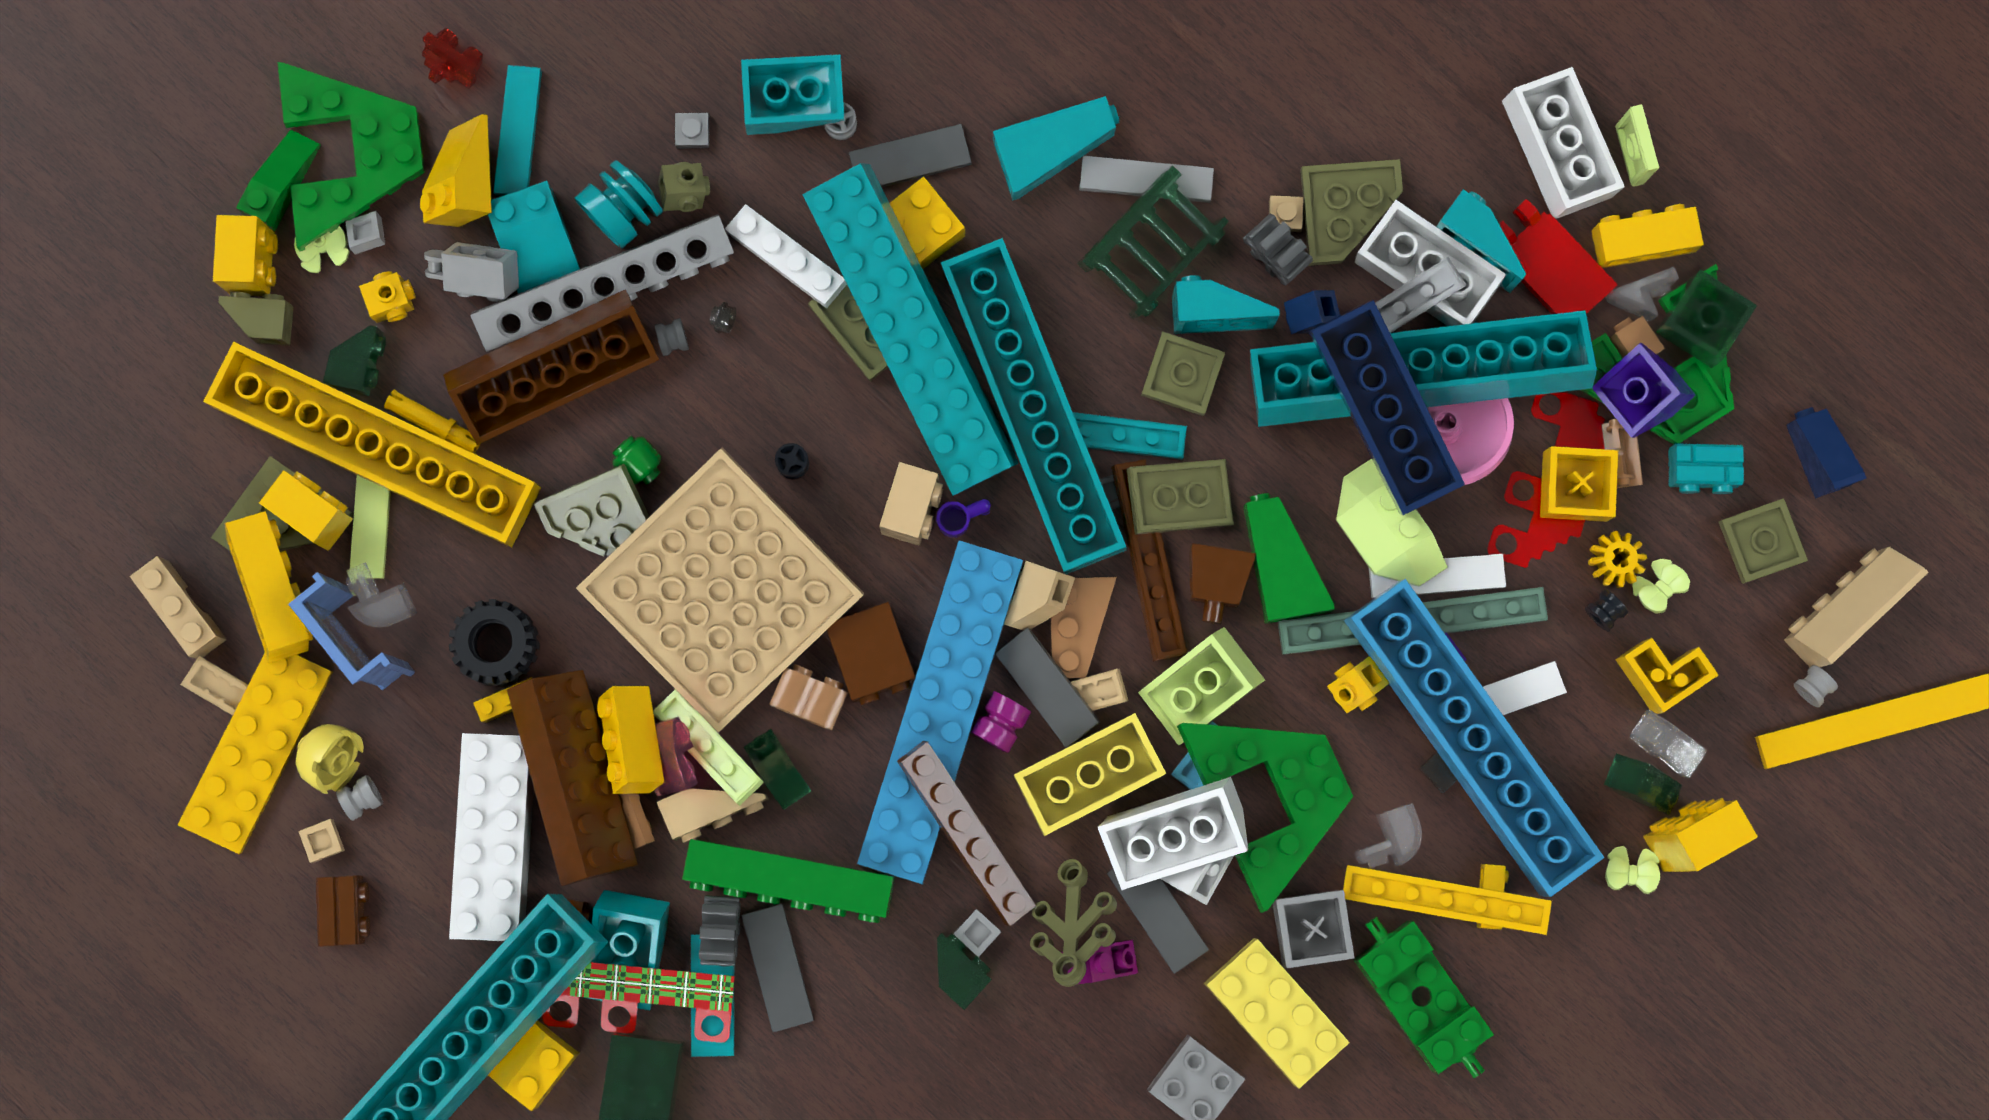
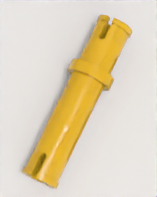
(431, 421)

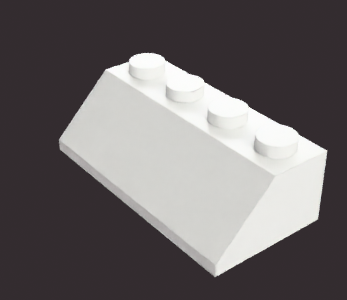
(1175, 833)

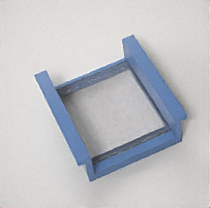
(315, 611)

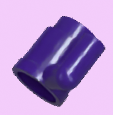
(954, 517)

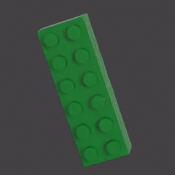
(788, 878)

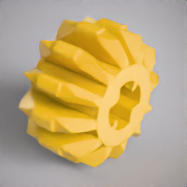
(1628, 565)

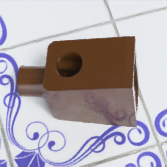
(1218, 578)

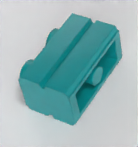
(1706, 467)

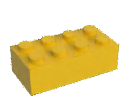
(267, 586)
(1699, 835)

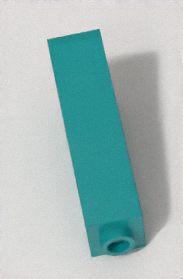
(1048, 144)

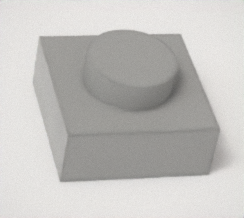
(691, 130)
(365, 232)
(977, 932)

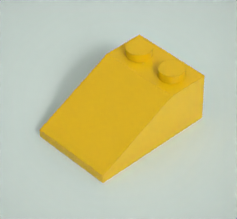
(460, 178)
(534, 1066)

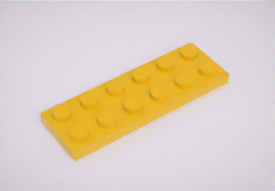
(254, 750)

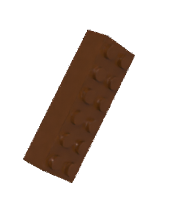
(550, 367)
(571, 777)

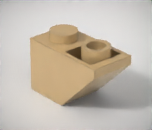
(1038, 596)

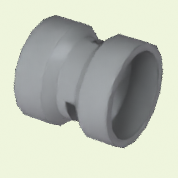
(362, 796)

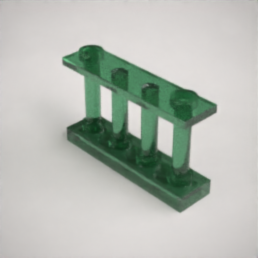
(1122, 235)

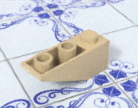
(698, 808)

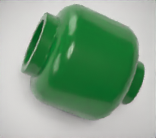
(639, 458)

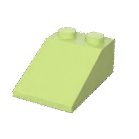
(1202, 684)

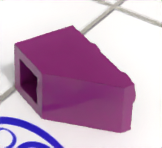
(1110, 962)

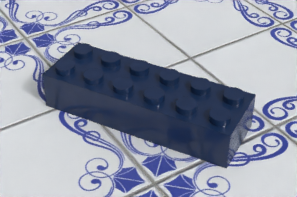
(1386, 407)

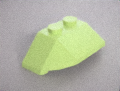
(1386, 540)

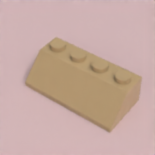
(1854, 606)

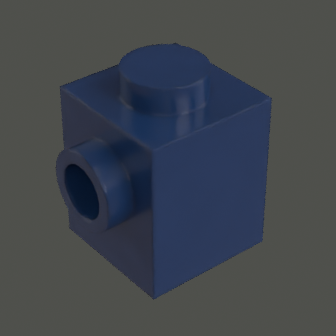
(1311, 310)

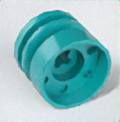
(618, 204)

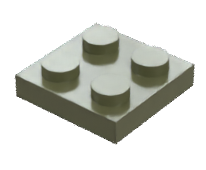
(1183, 373)
(1763, 541)

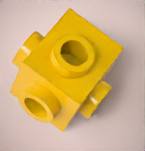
(388, 297)
(1357, 685)

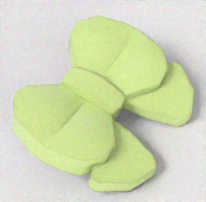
(333, 243)
(1671, 581)
(1644, 875)

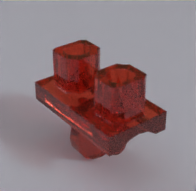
(447, 62)

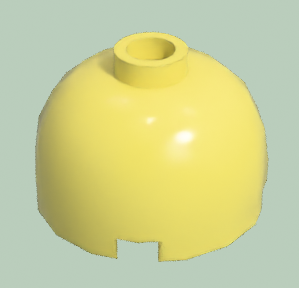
(328, 756)

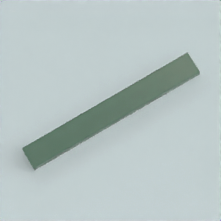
(1450, 614)

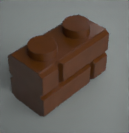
(341, 910)

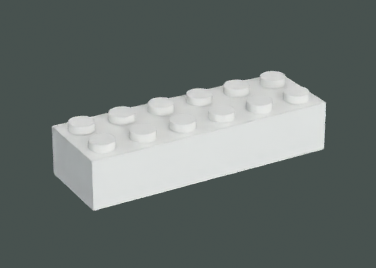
(491, 838)

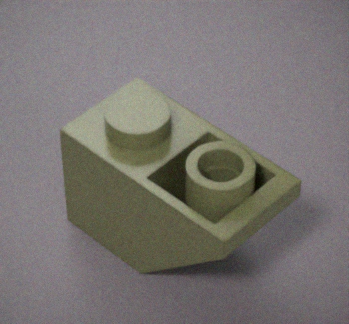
(261, 319)

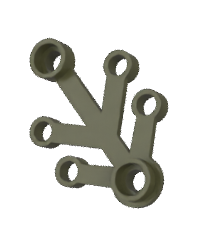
(1073, 927)

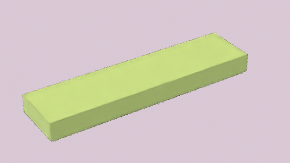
(370, 527)
(711, 749)

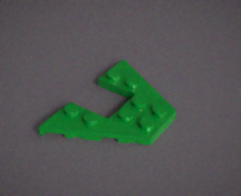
(384, 147)
(1709, 384)
(1304, 779)

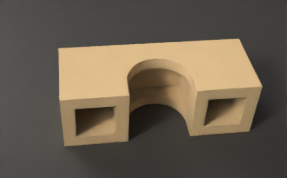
(183, 618)

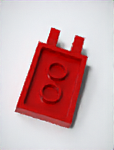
(1555, 264)

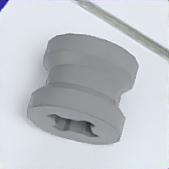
(846, 130)
(1815, 686)

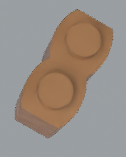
(809, 698)

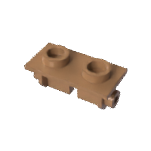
(1629, 464)

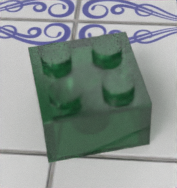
(1706, 318)

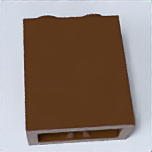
(871, 654)

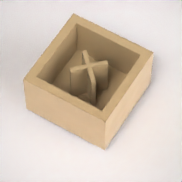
(910, 504)

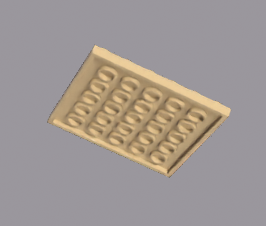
(720, 590)

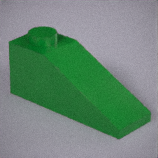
(269, 188)

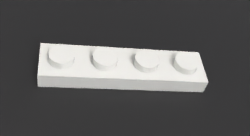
(786, 256)

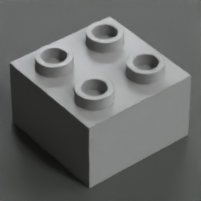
(1313, 929)
(1195, 1082)

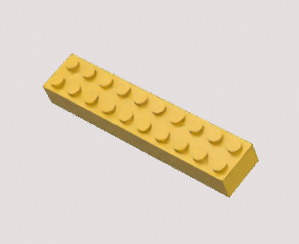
(372, 444)

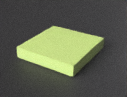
(1637, 146)

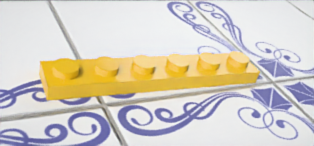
(1447, 899)

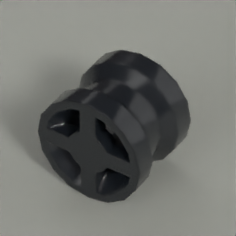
(788, 453)
(1606, 610)

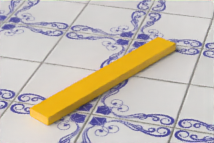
(1874, 721)

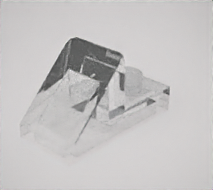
(1636, 296)

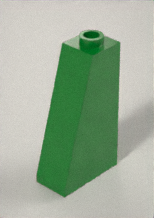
(1282, 565)

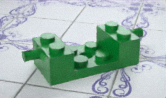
(1444, 1028)

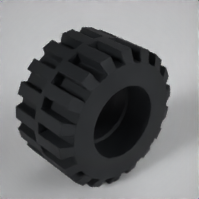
(467, 633)

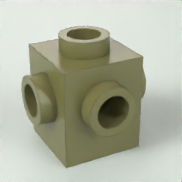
(683, 187)

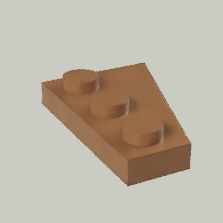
(1079, 625)

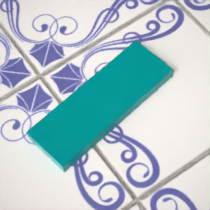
(711, 1024)

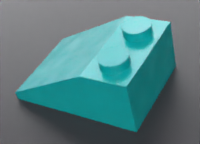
(791, 93)
(535, 229)
(1477, 229)
(1212, 307)
(633, 931)

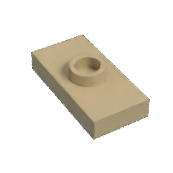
(215, 685)
(1102, 689)

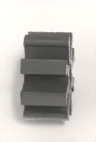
(1277, 249)
(719, 930)

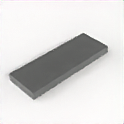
(915, 155)
(1047, 687)
(1163, 922)
(777, 968)

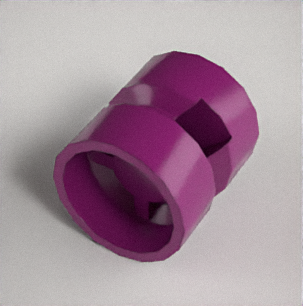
(1001, 721)

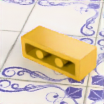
(1647, 236)
(630, 740)

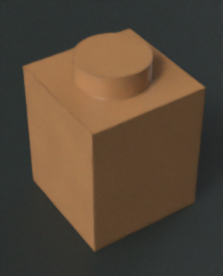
(1632, 333)

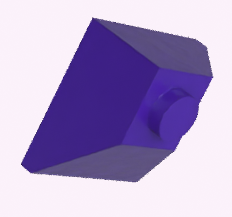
(1642, 391)

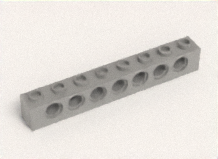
(710, 231)

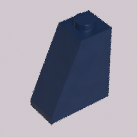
(1824, 452)

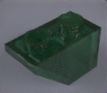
(354, 362)
(777, 769)
(1643, 784)
(957, 973)

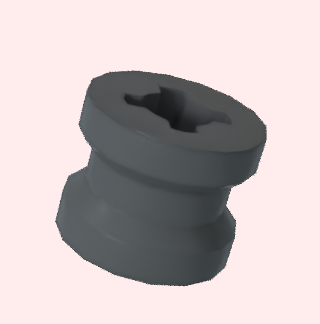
(671, 337)

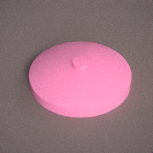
(1475, 435)

